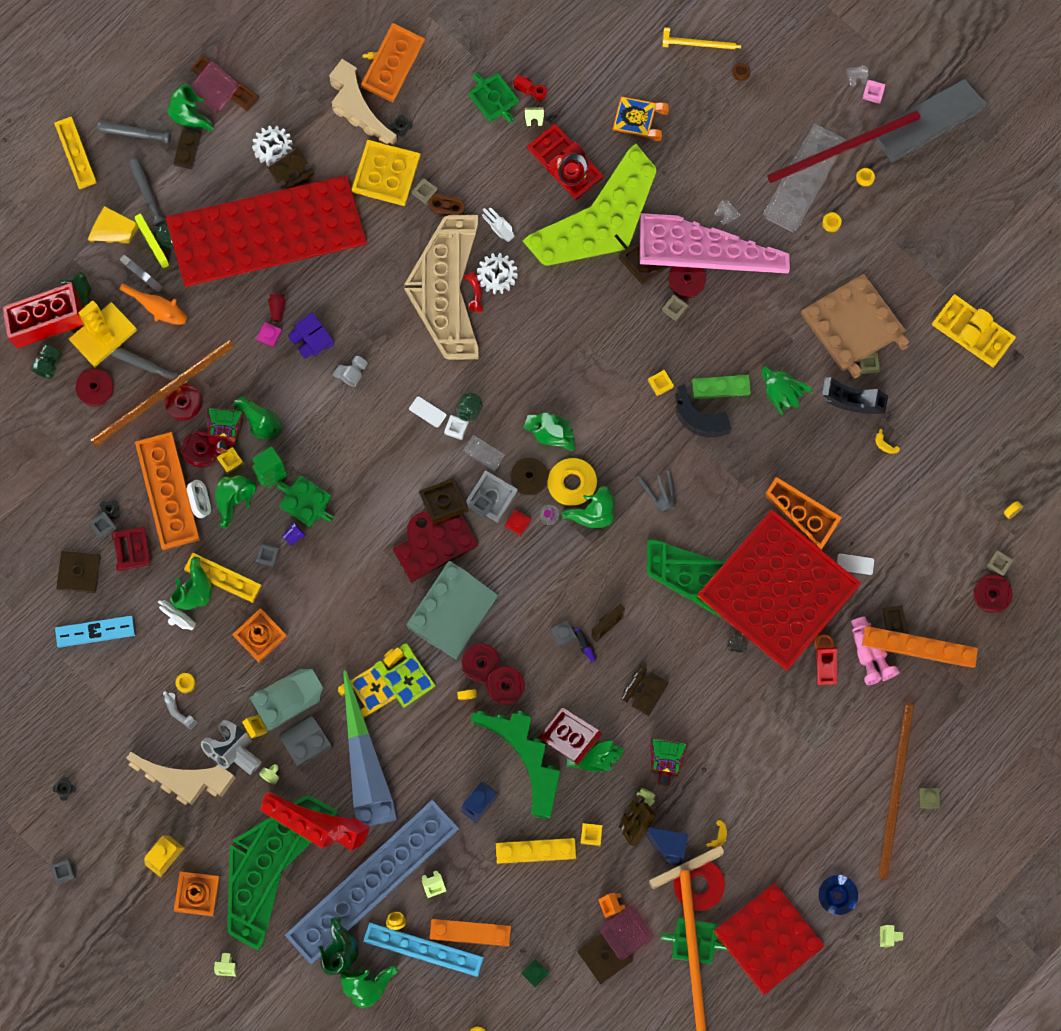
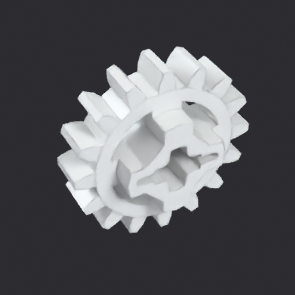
(266, 142)
(490, 271)

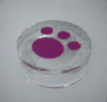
(549, 514)

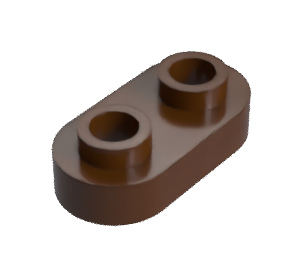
(447, 204)

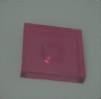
(214, 86)
(625, 933)

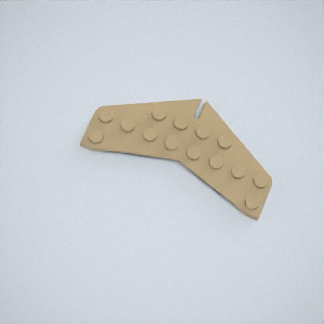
(440, 276)

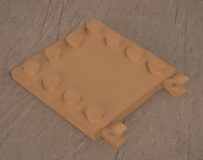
(854, 324)

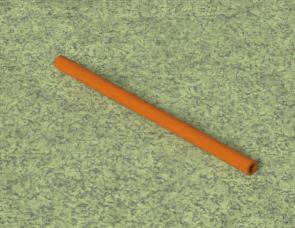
(692, 950)

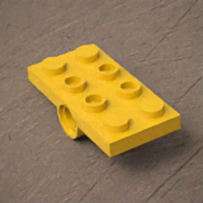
(974, 330)

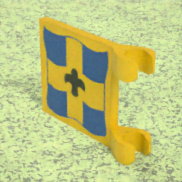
(371, 691)

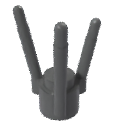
(666, 501)

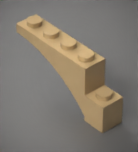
(352, 105)
(184, 783)

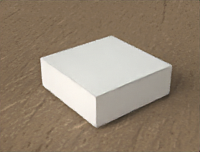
(456, 427)

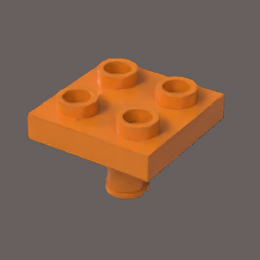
(259, 635)
(196, 894)

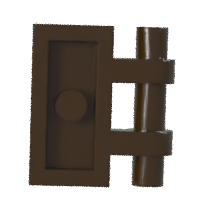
(287, 165)
(649, 695)
(636, 820)

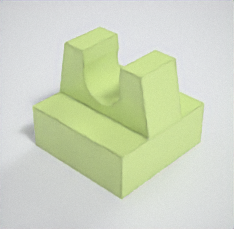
(534, 112)
(433, 885)
(888, 936)
(225, 967)

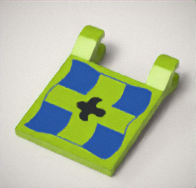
(407, 679)

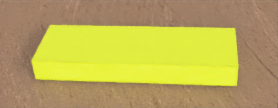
(151, 241)

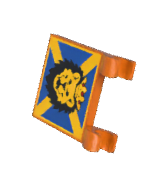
(636, 117)

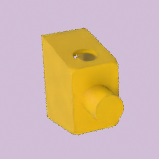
(163, 855)

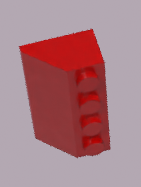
(43, 315)

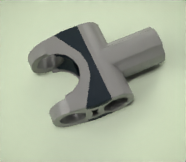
(232, 750)

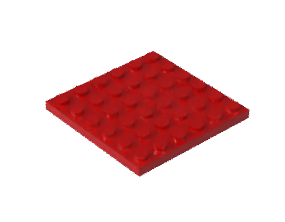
(779, 590)

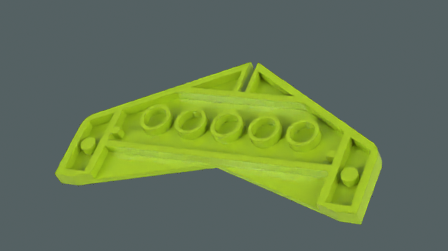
(612, 213)

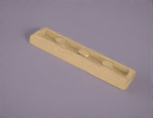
(690, 865)

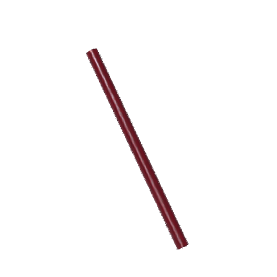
(842, 147)

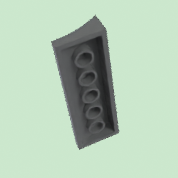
(936, 118)

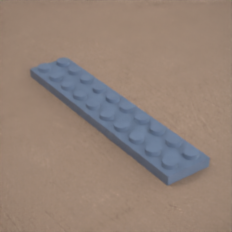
(373, 880)

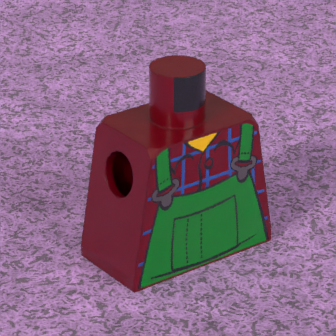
(223, 427)
(666, 759)

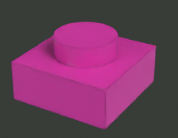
(269, 334)

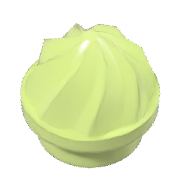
(649, 796)

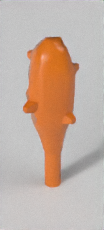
(160, 307)

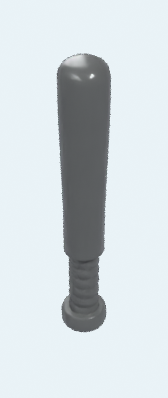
(119, 129)
(144, 186)
(138, 361)

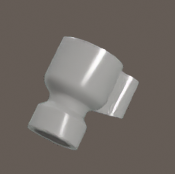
(351, 374)

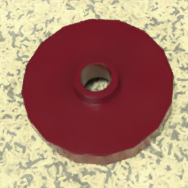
(685, 288)
(96, 396)
(176, 399)
(193, 443)
(995, 584)
(479, 652)
(514, 689)

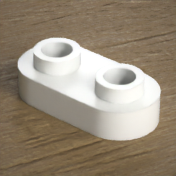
(199, 499)

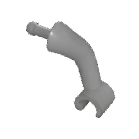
(170, 700)

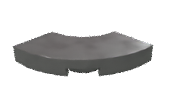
(141, 273)

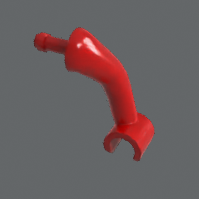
(475, 304)

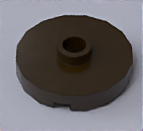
(525, 485)

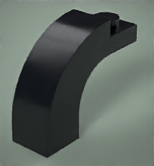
(852, 399)
(698, 423)

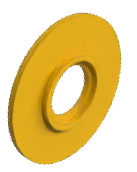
(564, 468)

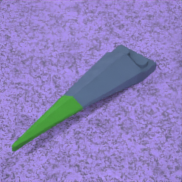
(370, 791)

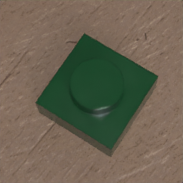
(535, 973)

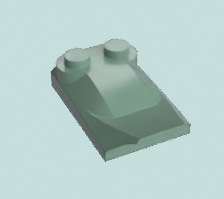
(287, 697)

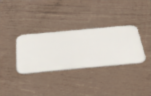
(427, 411)
(856, 564)

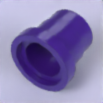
(293, 534)

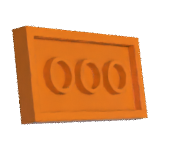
(392, 62)

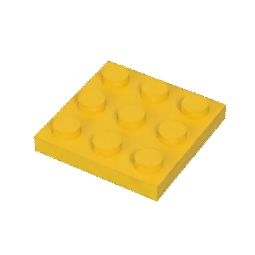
(386, 172)

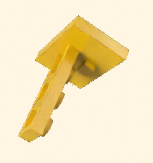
(101, 332)

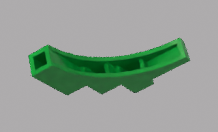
(515, 732)

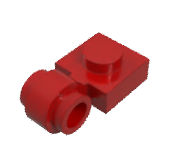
(526, 86)

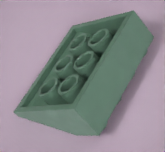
(452, 610)

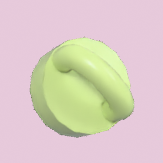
(270, 774)

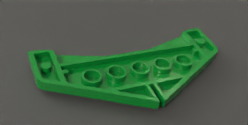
(681, 570)
(257, 873)

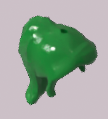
(183, 109)
(263, 421)
(231, 492)
(597, 513)
(194, 591)
(365, 990)

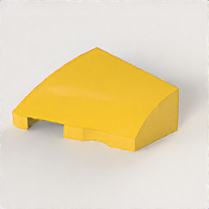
(112, 228)

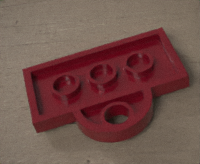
(433, 545)

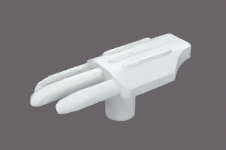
(500, 225)
(177, 616)

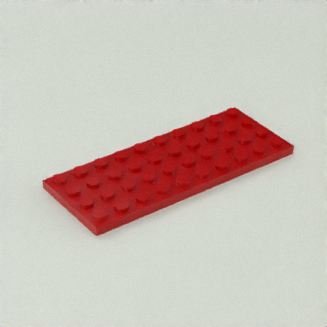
(265, 231)

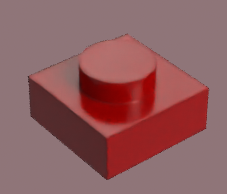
(518, 522)

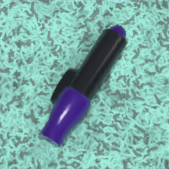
(585, 647)

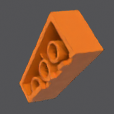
(803, 513)

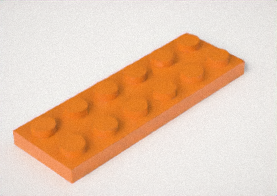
(167, 491)

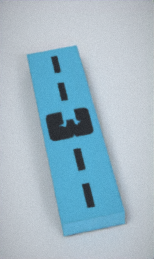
(95, 631)

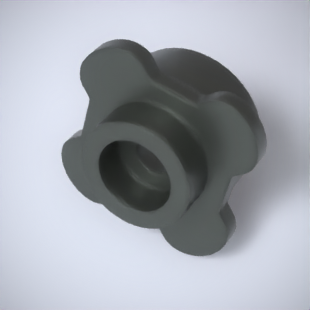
(396, 125)
(114, 513)
(58, 788)

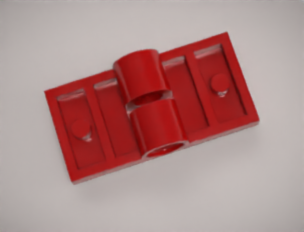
(551, 146)

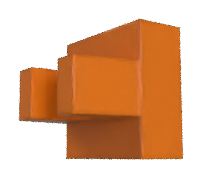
(610, 904)

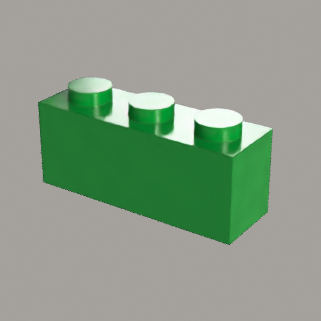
(268, 468)

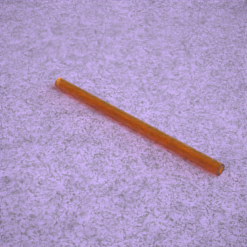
(162, 393)
(896, 792)

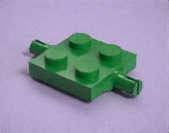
(493, 97)
(305, 501)
(706, 941)

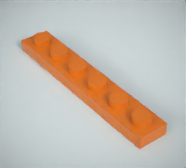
(919, 647)

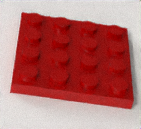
(769, 939)

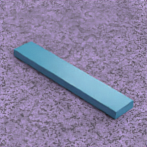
(423, 949)

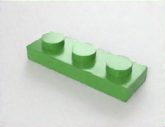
(721, 386)

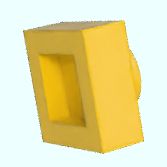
(660, 383)
(230, 460)
(393, 657)
(255, 726)
(591, 834)

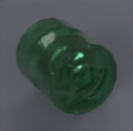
(46, 368)

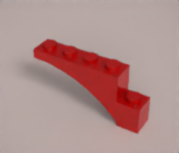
(316, 826)

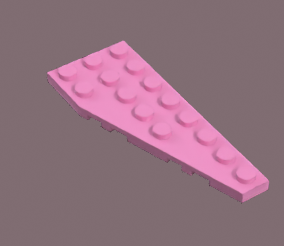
(677, 242)

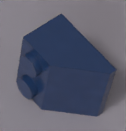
(668, 844)

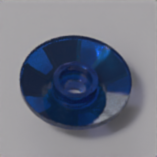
(848, 893)

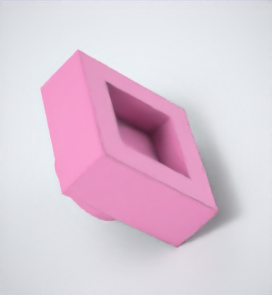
(873, 91)

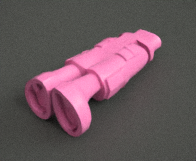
(868, 655)

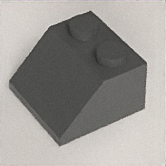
(305, 742)

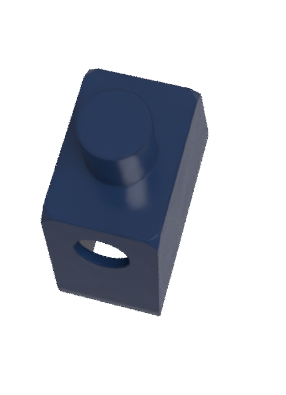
(479, 802)

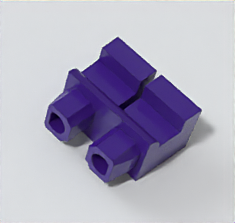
(312, 334)

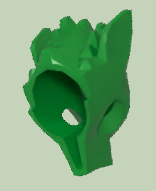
(783, 389)
(551, 430)
(599, 757)

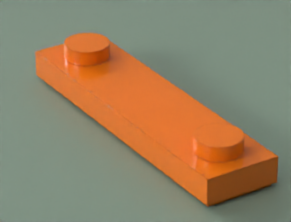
(470, 932)

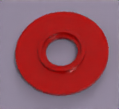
(715, 888)

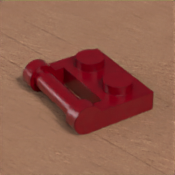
(137, 548)

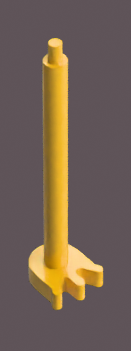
(693, 42)

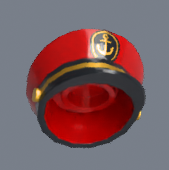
(570, 169)

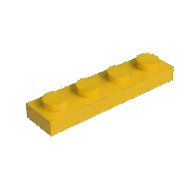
(75, 152)
(228, 579)
(535, 850)

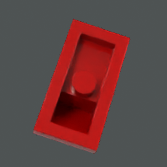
(826, 665)

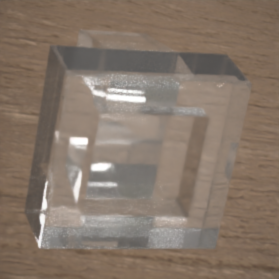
(857, 72)
(728, 210)

